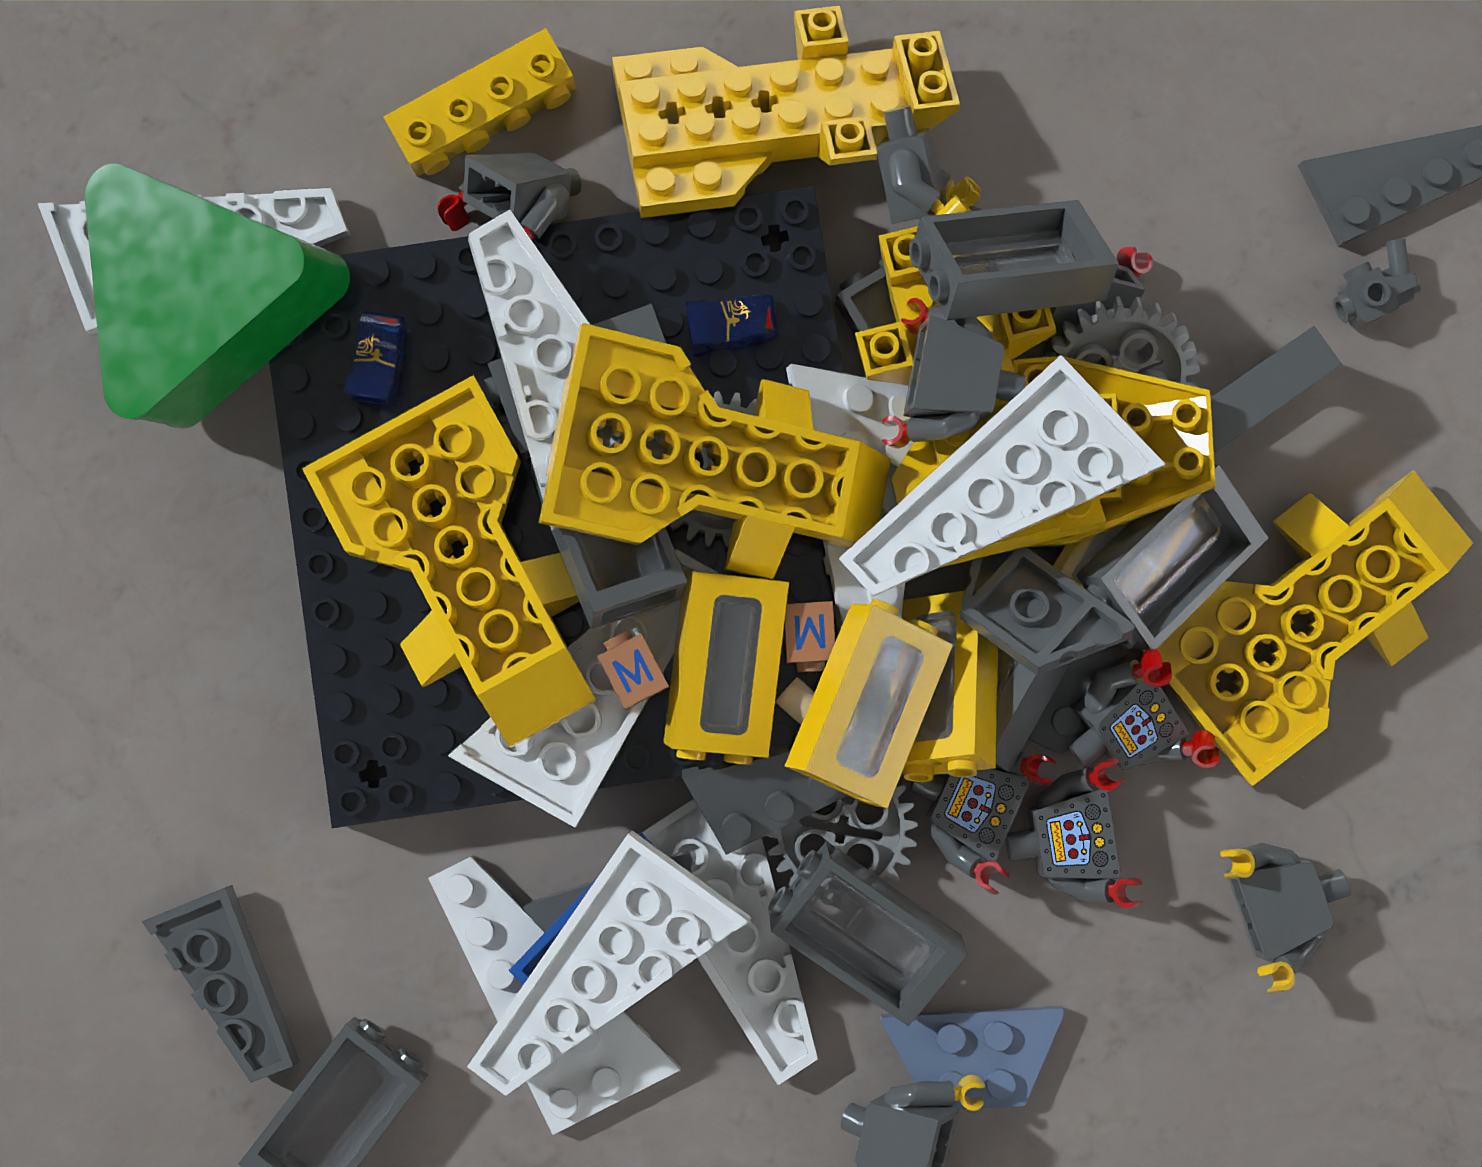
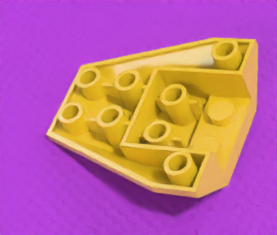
(1168, 418)

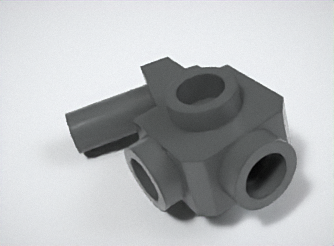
(1376, 293)

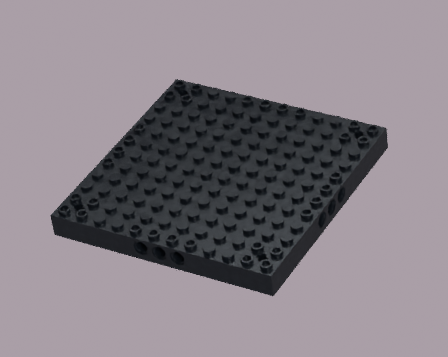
(363, 609)

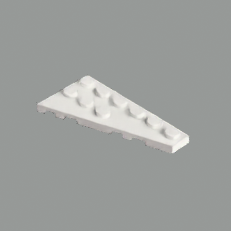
(303, 213)
(534, 331)
(855, 410)
(1025, 465)
(570, 758)
(494, 936)
(619, 945)
(752, 964)

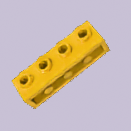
(482, 103)

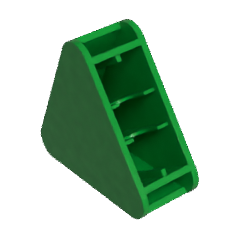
(192, 295)

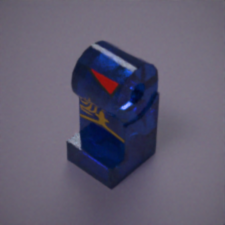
(731, 322)
(377, 359)

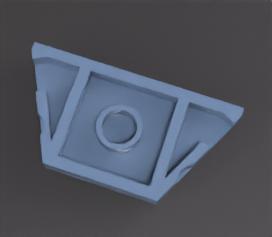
(996, 1044)

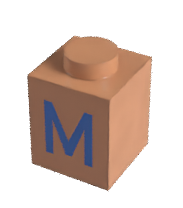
(809, 635)
(632, 669)

